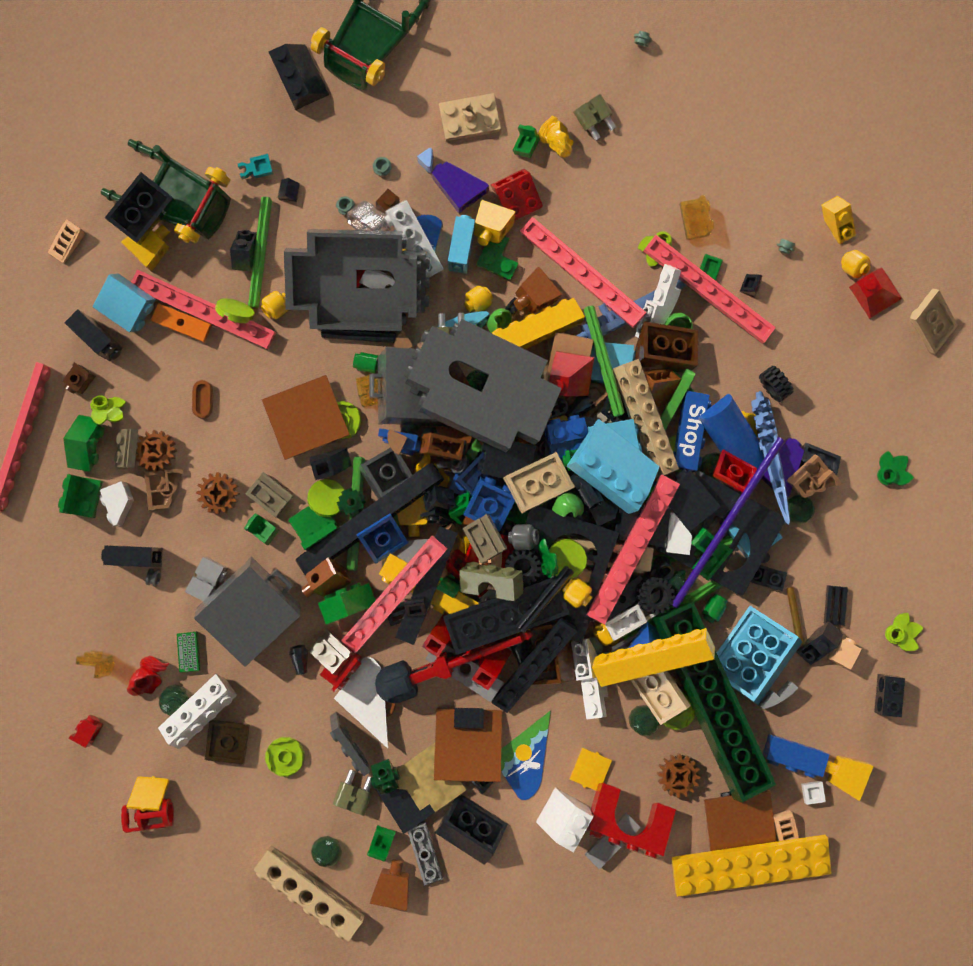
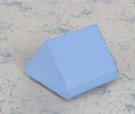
(425, 159)

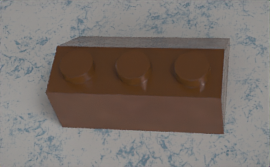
(667, 347)
(561, 667)

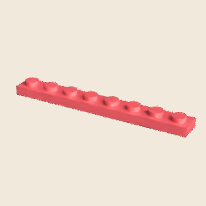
(583, 272)
(710, 290)
(201, 309)
(22, 430)
(633, 549)
(394, 594)

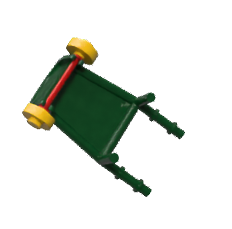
(363, 43)
(198, 203)

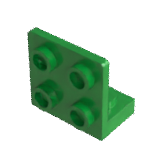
(80, 496)
(312, 527)

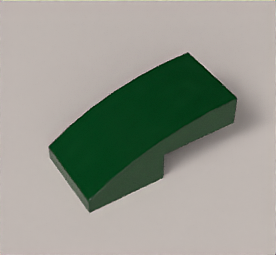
(449, 586)

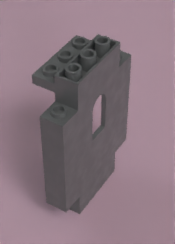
(326, 280)
(513, 397)

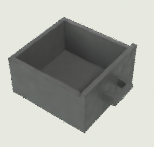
(395, 401)
(248, 611)

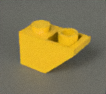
(839, 219)

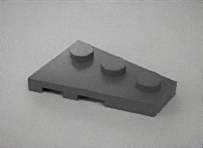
(349, 749)

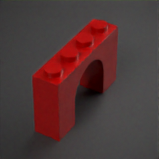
(489, 665)
(651, 840)

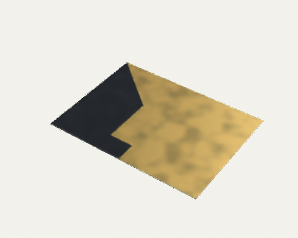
(419, 792)

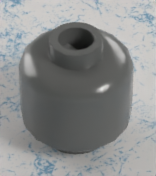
(524, 537)

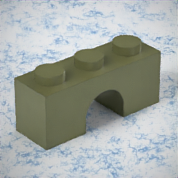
(506, 581)

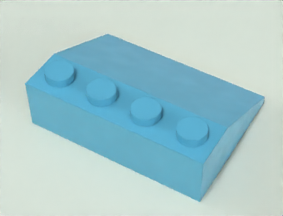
(614, 467)
(756, 654)

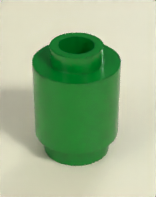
(366, 362)
(714, 609)

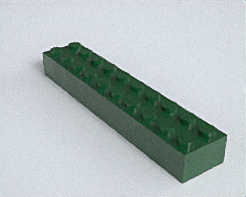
(718, 712)

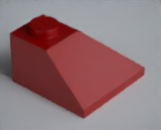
(875, 292)
(572, 373)
(733, 471)

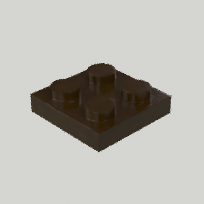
(226, 742)

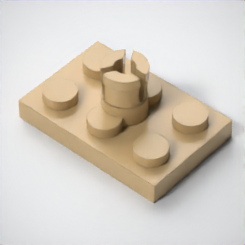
(469, 117)
(933, 321)
(539, 482)
(661, 695)

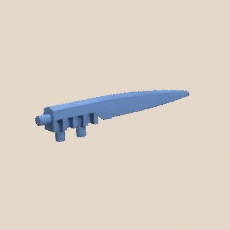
(610, 321)
(768, 435)

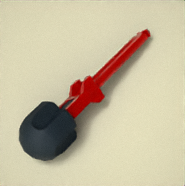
(399, 681)

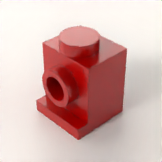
(86, 731)

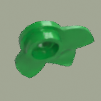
(895, 468)
(549, 560)

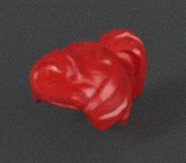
(146, 677)

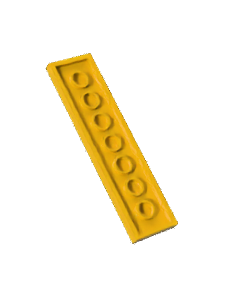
(751, 865)

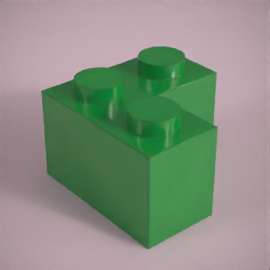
(81, 443)
(346, 603)

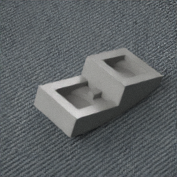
(772, 698)

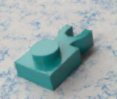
(259, 167)

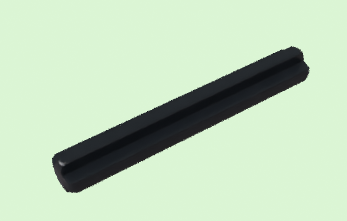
(361, 335)
(545, 598)

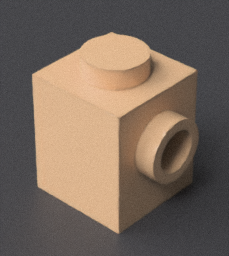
(845, 653)

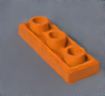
(171, 319)

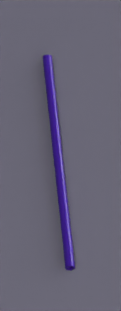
(728, 522)

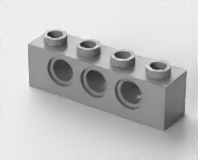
(466, 678)

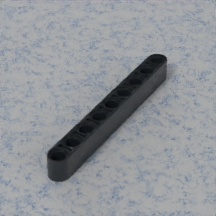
(390, 503)

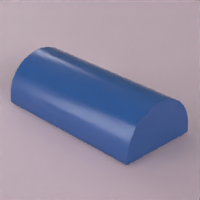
(732, 431)

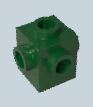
(356, 508)
(385, 777)

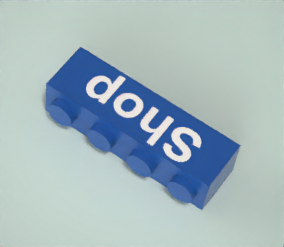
(690, 431)

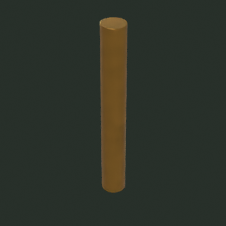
(795, 613)

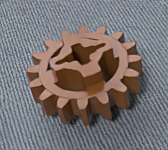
(161, 444)
(217, 501)
(673, 780)

